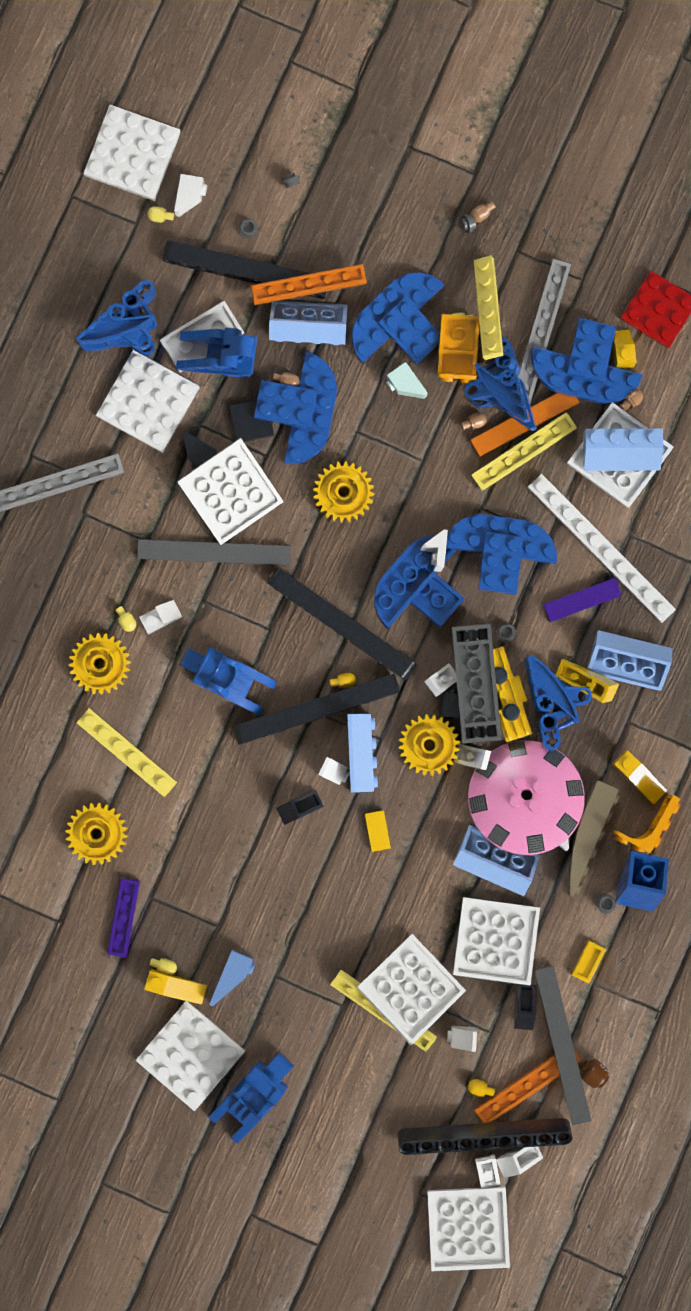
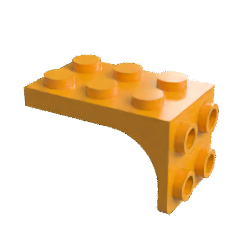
(458, 348)
(651, 838)

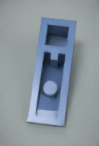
(234, 972)

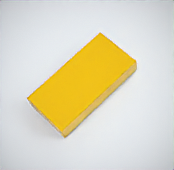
(377, 831)
(588, 961)

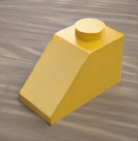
(623, 350)

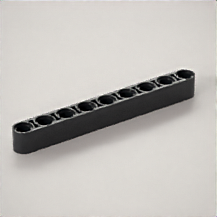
(228, 265)
(341, 624)
(316, 709)
(484, 1136)

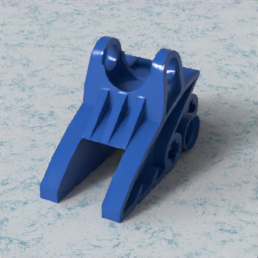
(123, 331)
(227, 352)
(503, 394)
(225, 676)
(557, 694)
(255, 1095)

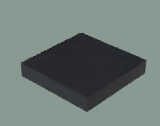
(246, 425)

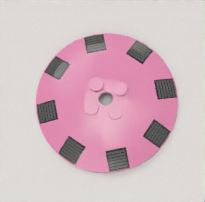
(522, 824)

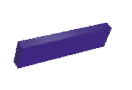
(582, 600)
(123, 917)

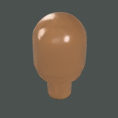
(482, 211)
(287, 379)
(632, 400)
(474, 421)

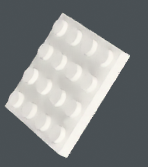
(132, 152)
(148, 401)
(620, 485)
(230, 491)
(496, 941)
(411, 989)
(190, 1055)
(468, 1228)

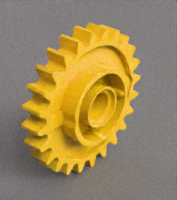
(347, 478)
(89, 653)
(429, 730)
(86, 844)

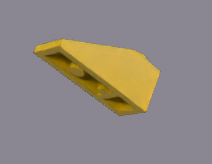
(601, 687)
(639, 776)
(175, 987)

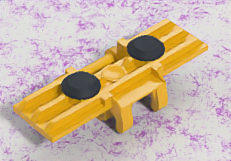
(512, 695)

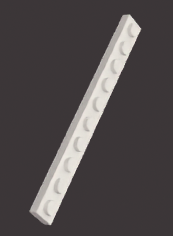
(601, 548)

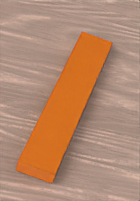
(308, 284)
(511, 428)
(519, 1090)

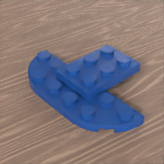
(398, 316)
(586, 370)
(304, 407)
(502, 547)
(415, 582)

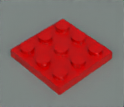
(658, 309)

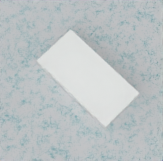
(215, 318)

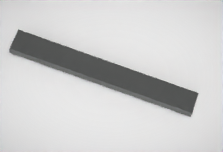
(214, 552)
(563, 1045)

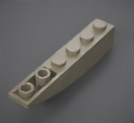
(590, 830)

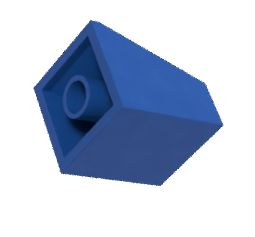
(642, 881)

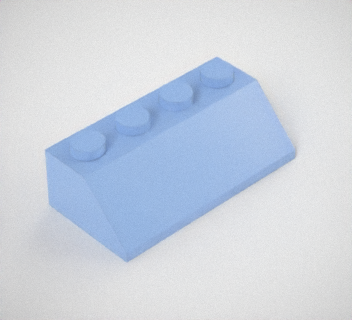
(308, 322)
(622, 449)
(630, 660)
(360, 752)
(494, 864)

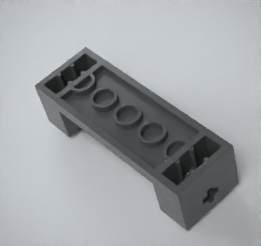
(476, 683)

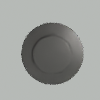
(291, 180)
(467, 223)
(248, 228)
(506, 632)
(605, 903)

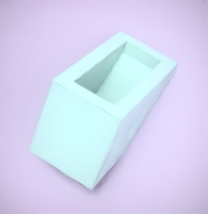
(405, 382)

